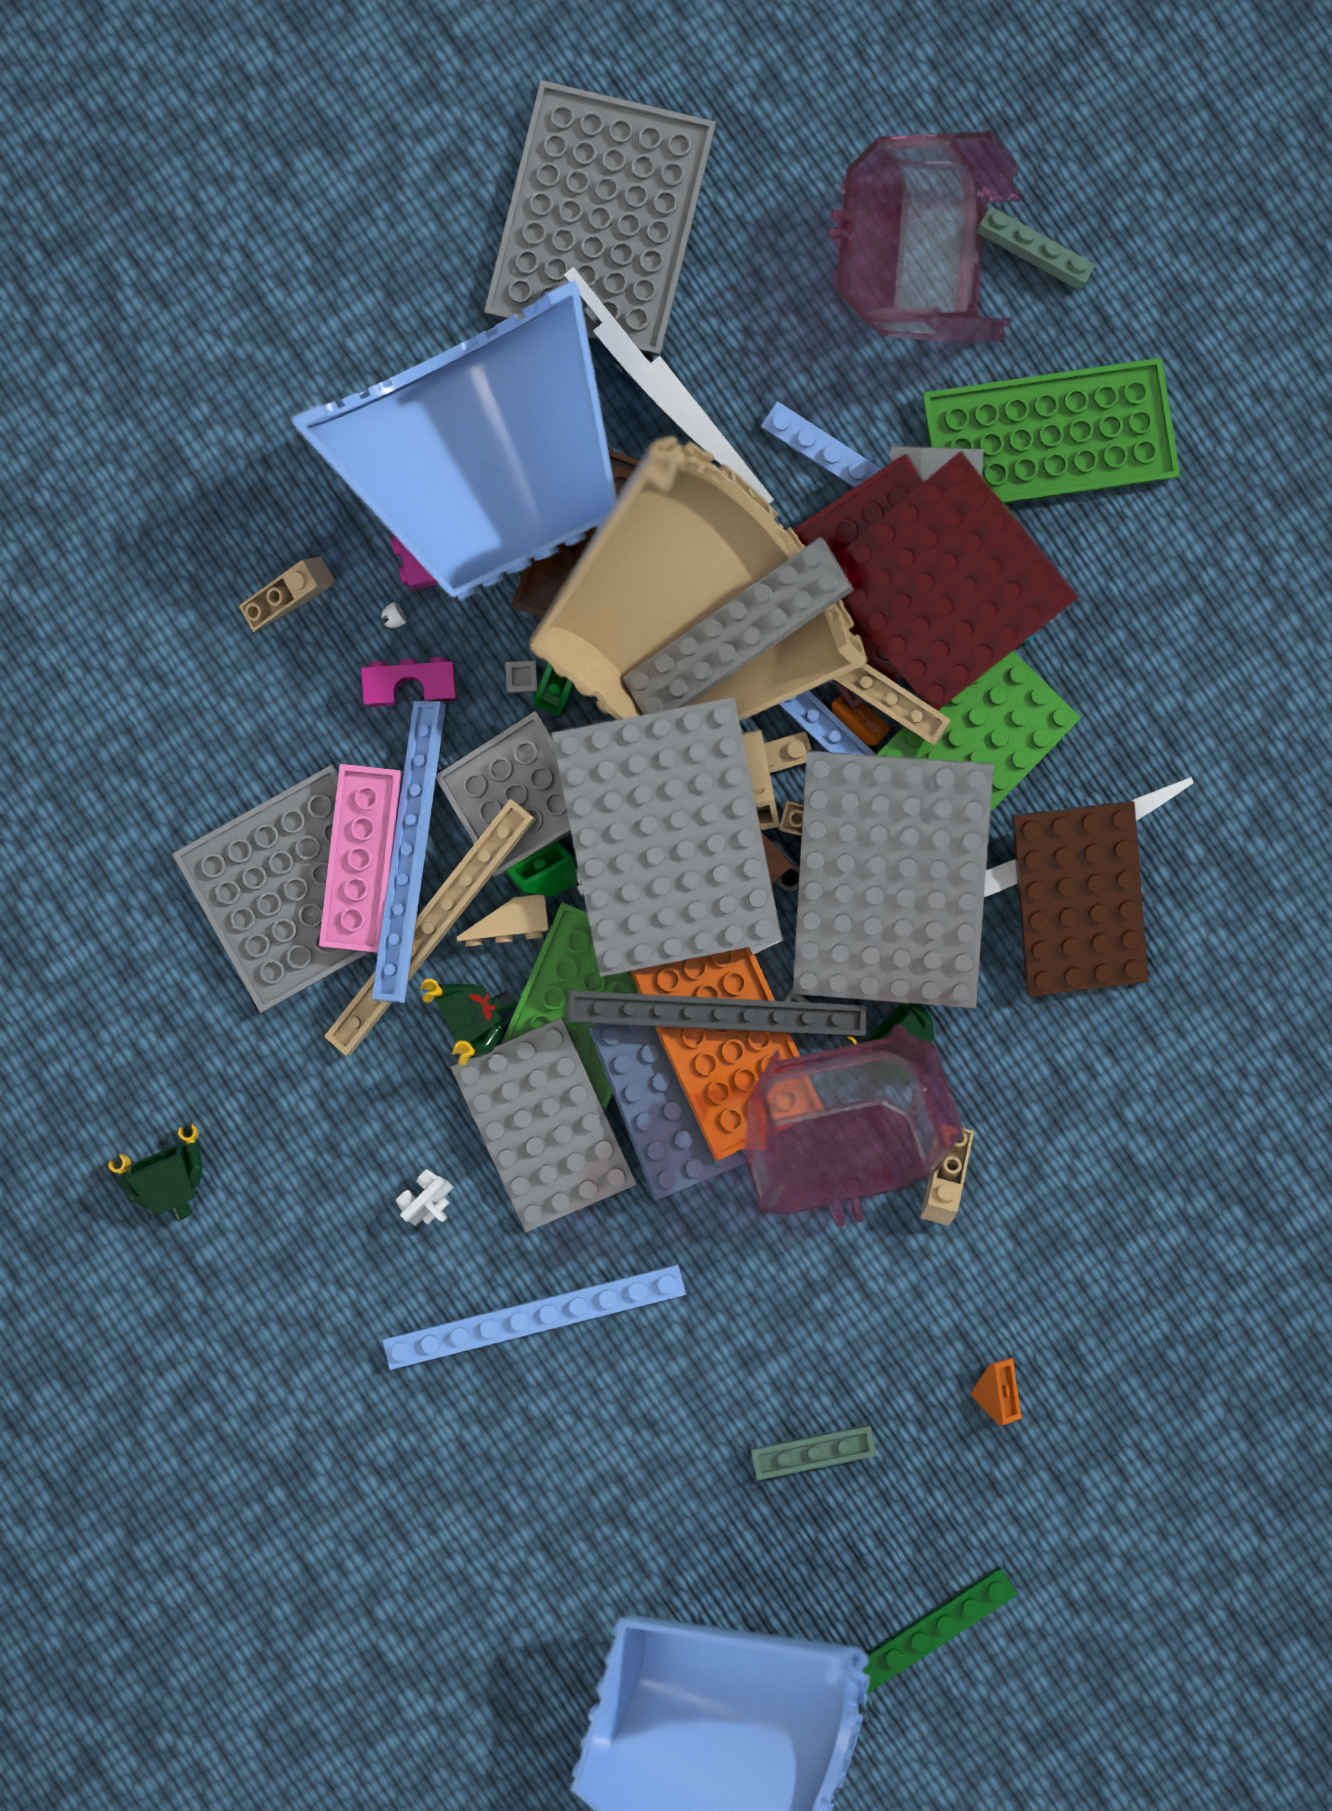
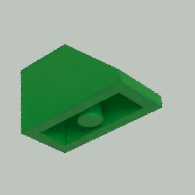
(553, 692)
(545, 871)

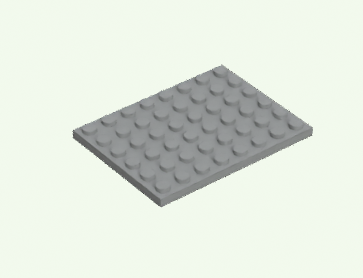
(607, 194)
(666, 836)
(892, 878)

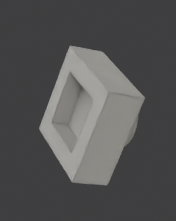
(521, 677)

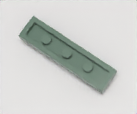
(1035, 248)
(813, 1452)

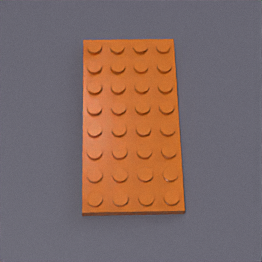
(717, 1065)

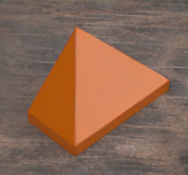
(861, 721)
(998, 1392)

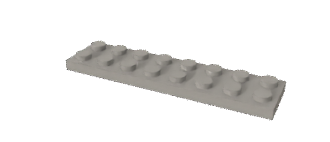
(740, 631)

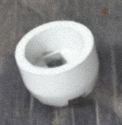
(394, 614)

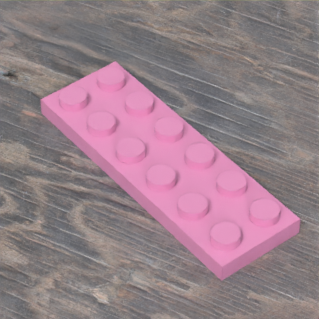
(360, 857)

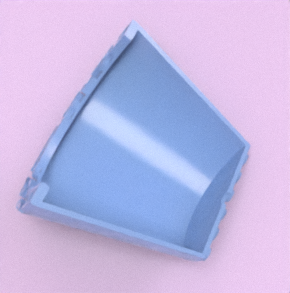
(481, 447)
(719, 1721)

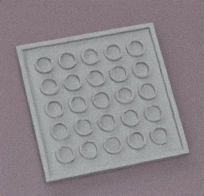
(266, 889)

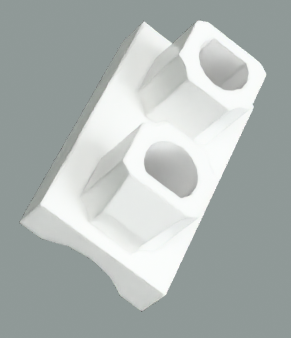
(428, 1203)

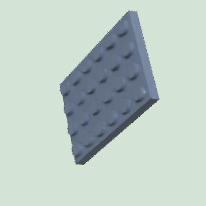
(656, 1110)

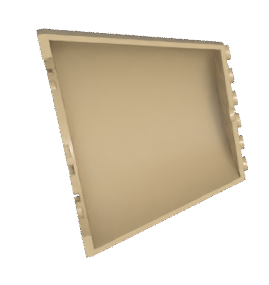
(666, 560)

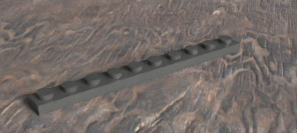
(715, 1013)

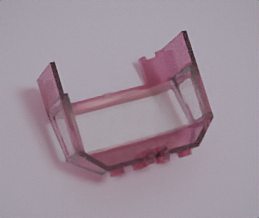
(912, 236)
(848, 1124)

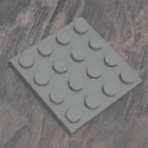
(510, 766)

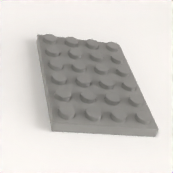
(544, 1125)

